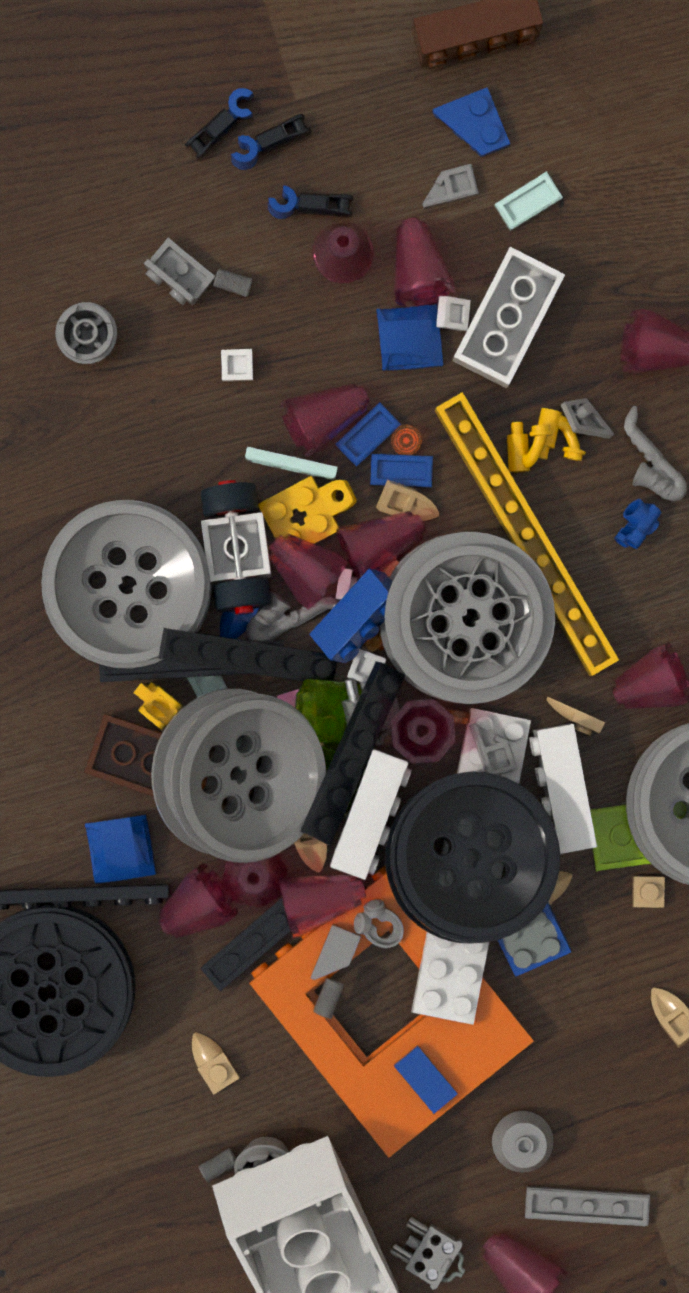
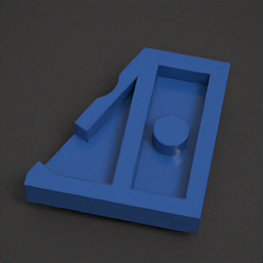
(475, 122)

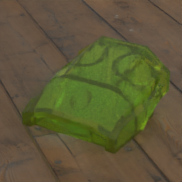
(323, 708)

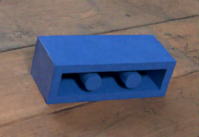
(354, 618)

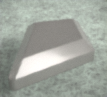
(585, 419)

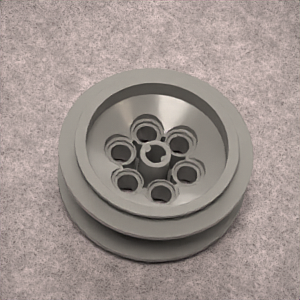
(416, 599)

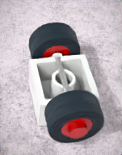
(236, 547)

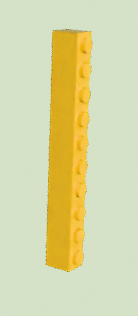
(525, 531)

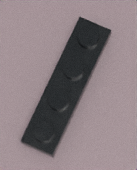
(247, 946)

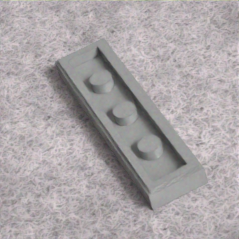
(587, 1206)

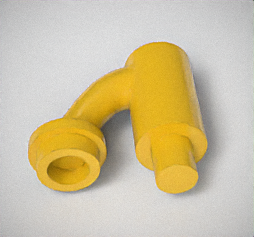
(559, 422)
(519, 456)

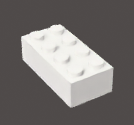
(508, 317)
(563, 786)
(369, 813)

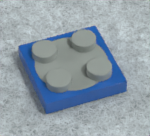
(536, 943)

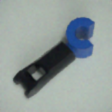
(221, 123)
(268, 141)
(310, 204)

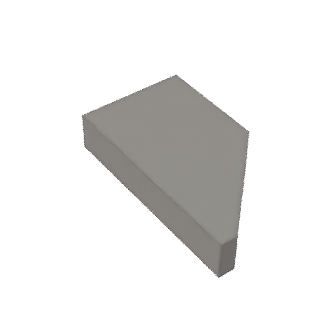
(452, 186)
(493, 751)
(336, 952)

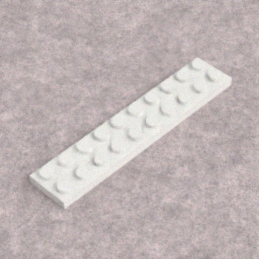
(450, 970)

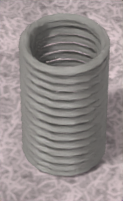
(220, 282)
(331, 1001)
(226, 1162)

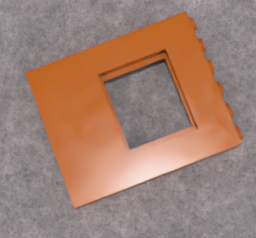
(376, 1089)

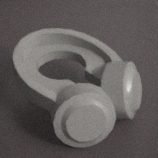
(377, 909)

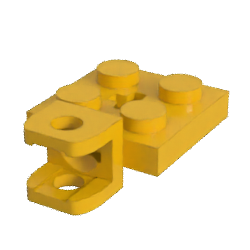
(318, 504)
(158, 705)

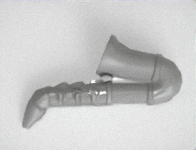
(662, 476)
(272, 621)

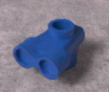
(641, 522)

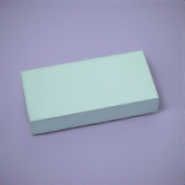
(528, 201)

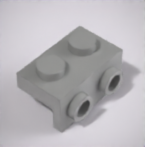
(179, 272)

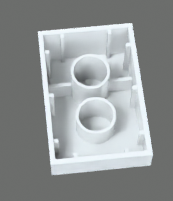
(302, 1226)

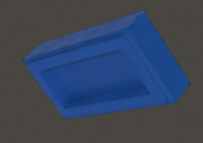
(368, 434)
(403, 469)
(425, 1079)

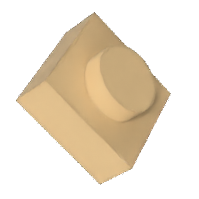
(648, 891)

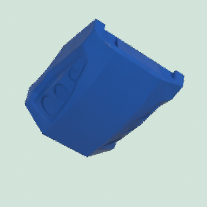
(409, 338)
(120, 849)

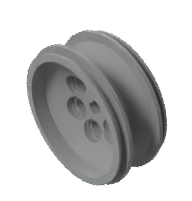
(86, 548)
(282, 785)
(650, 799)

